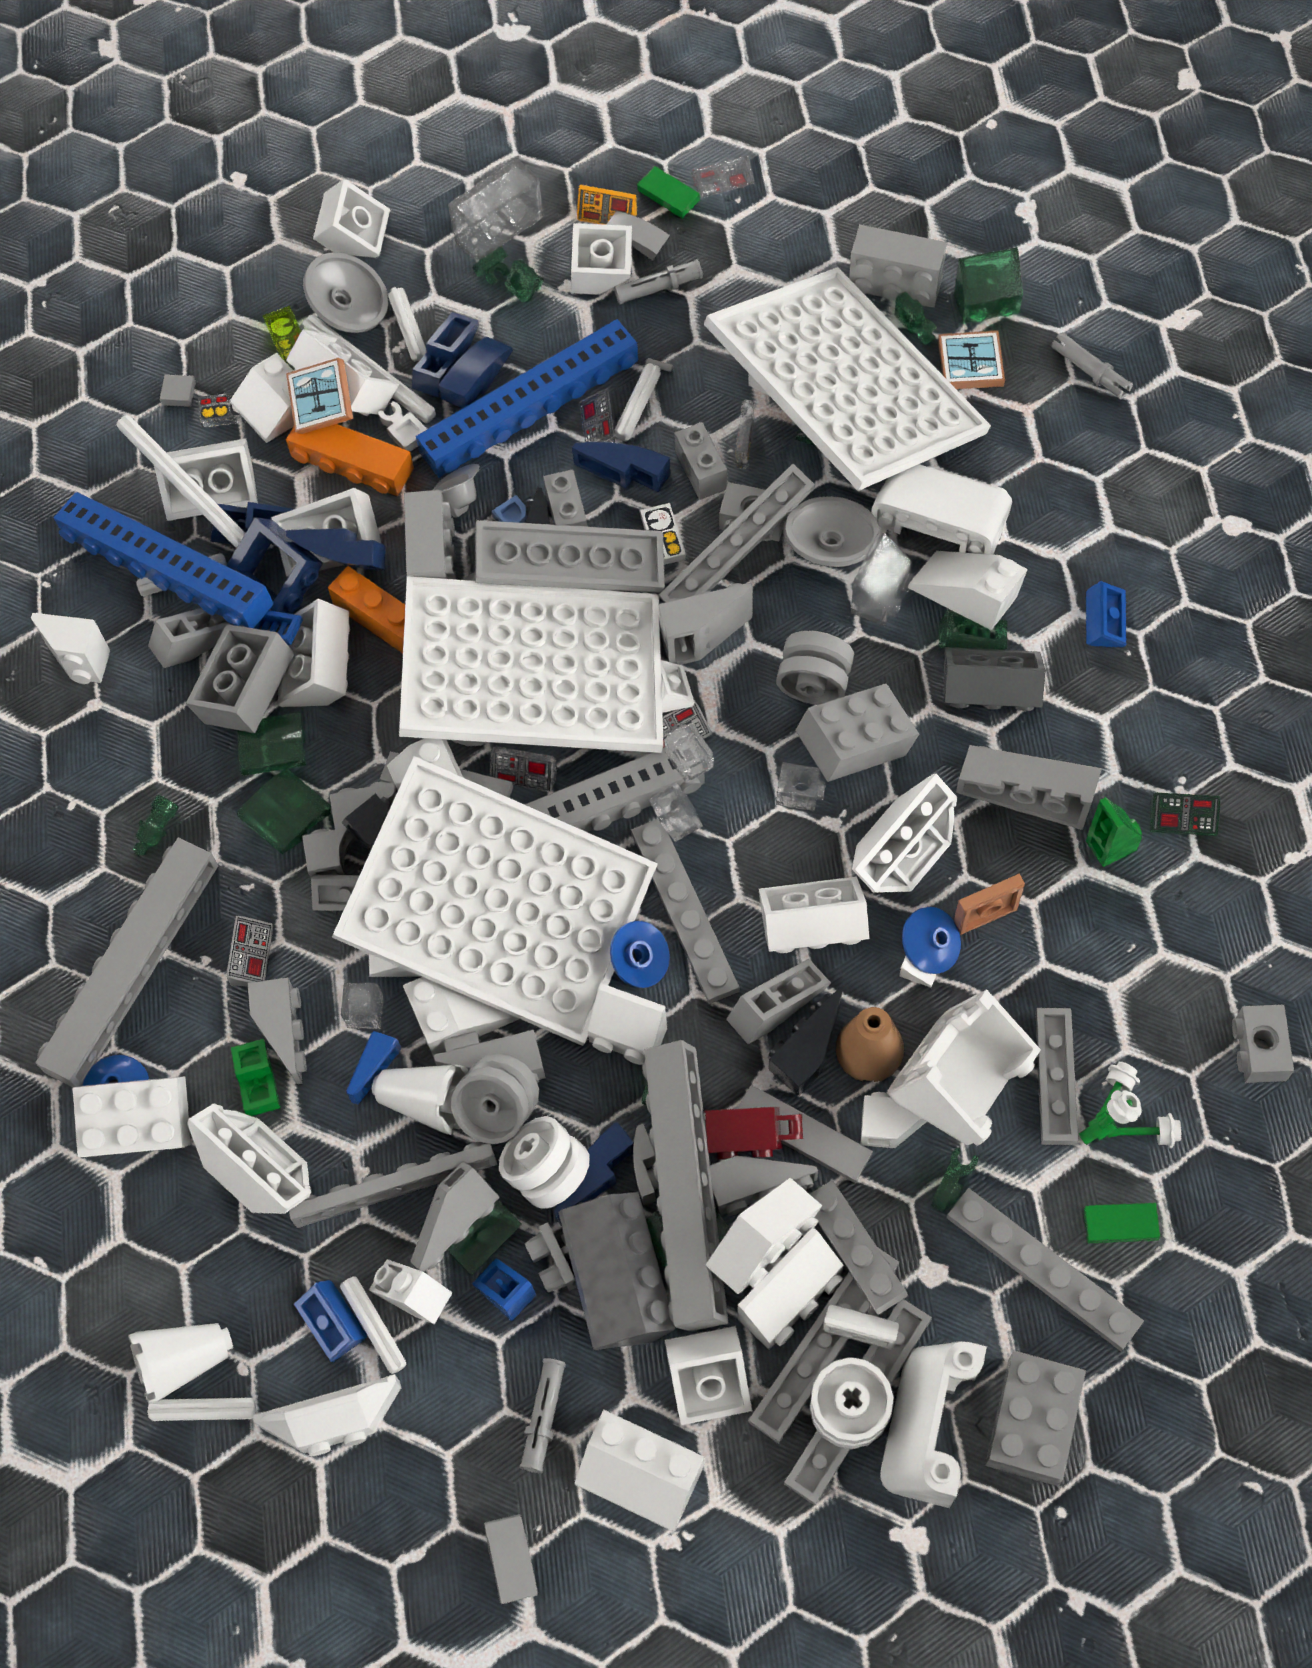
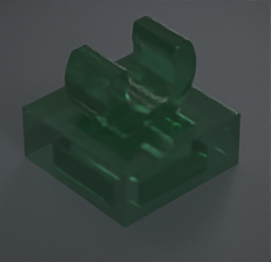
(490, 263)
(523, 281)

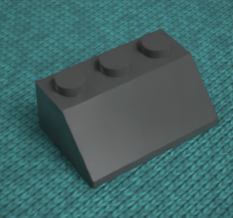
(993, 678)

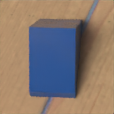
(505, 1288)

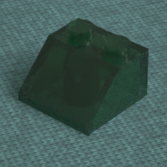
(988, 285)

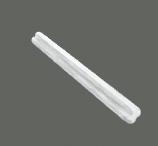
(402, 395)
(181, 480)

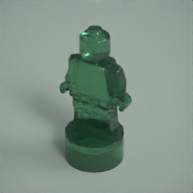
(152, 830)

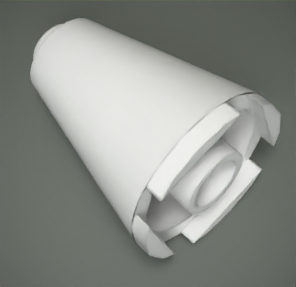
(421, 1093)
(177, 1356)

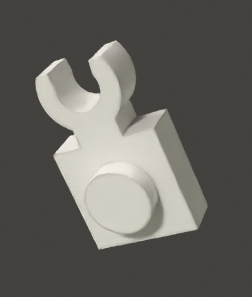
(402, 428)

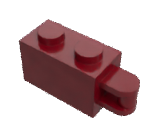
(749, 1130)

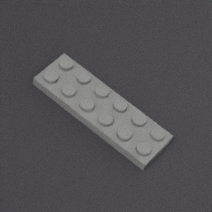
(569, 556)

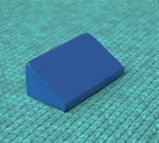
(1105, 616)
(330, 1319)

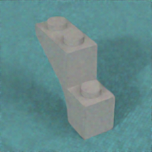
(327, 849)

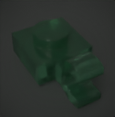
(949, 1187)

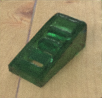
(959, 639)

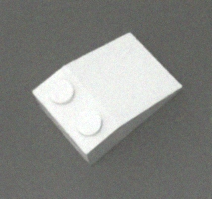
(344, 510)
(971, 584)
(448, 1013)

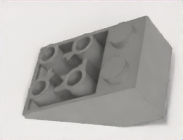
(702, 622)

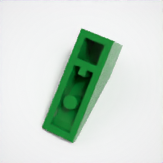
(1112, 833)

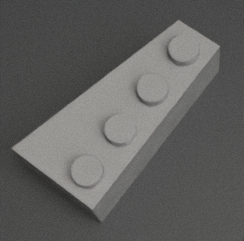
(1030, 784)

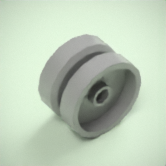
(815, 667)
(495, 1098)

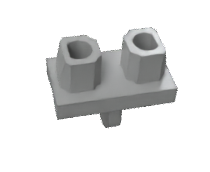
(545, 1245)

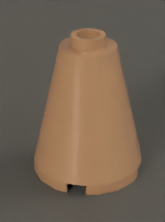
(870, 1046)

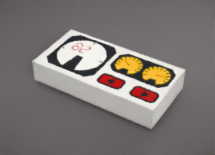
(662, 519)

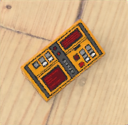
(600, 204)

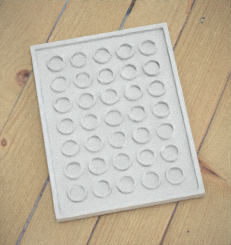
(847, 377)
(531, 665)
(494, 900)

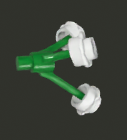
(1126, 1108)

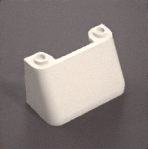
(943, 508)
(964, 1068)
(909, 1459)

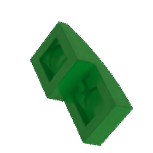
(255, 1077)

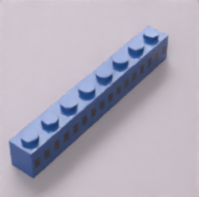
(527, 398)
(163, 561)

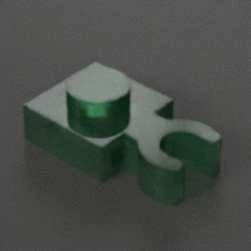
(910, 314)

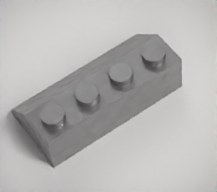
(616, 1271)

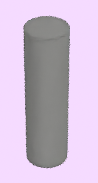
(663, 366)

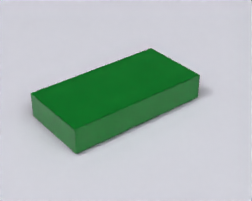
(668, 192)
(1121, 1223)

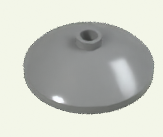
(345, 292)
(831, 531)

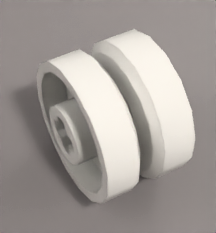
(544, 1162)
(857, 1381)

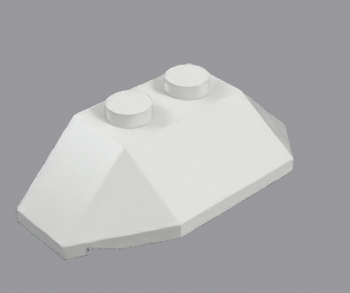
(907, 838)
(249, 1160)
(332, 1417)

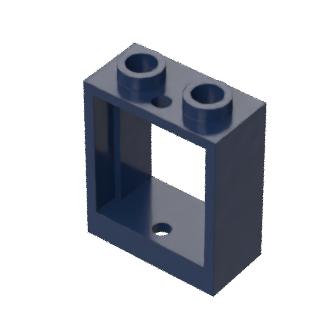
(253, 548)

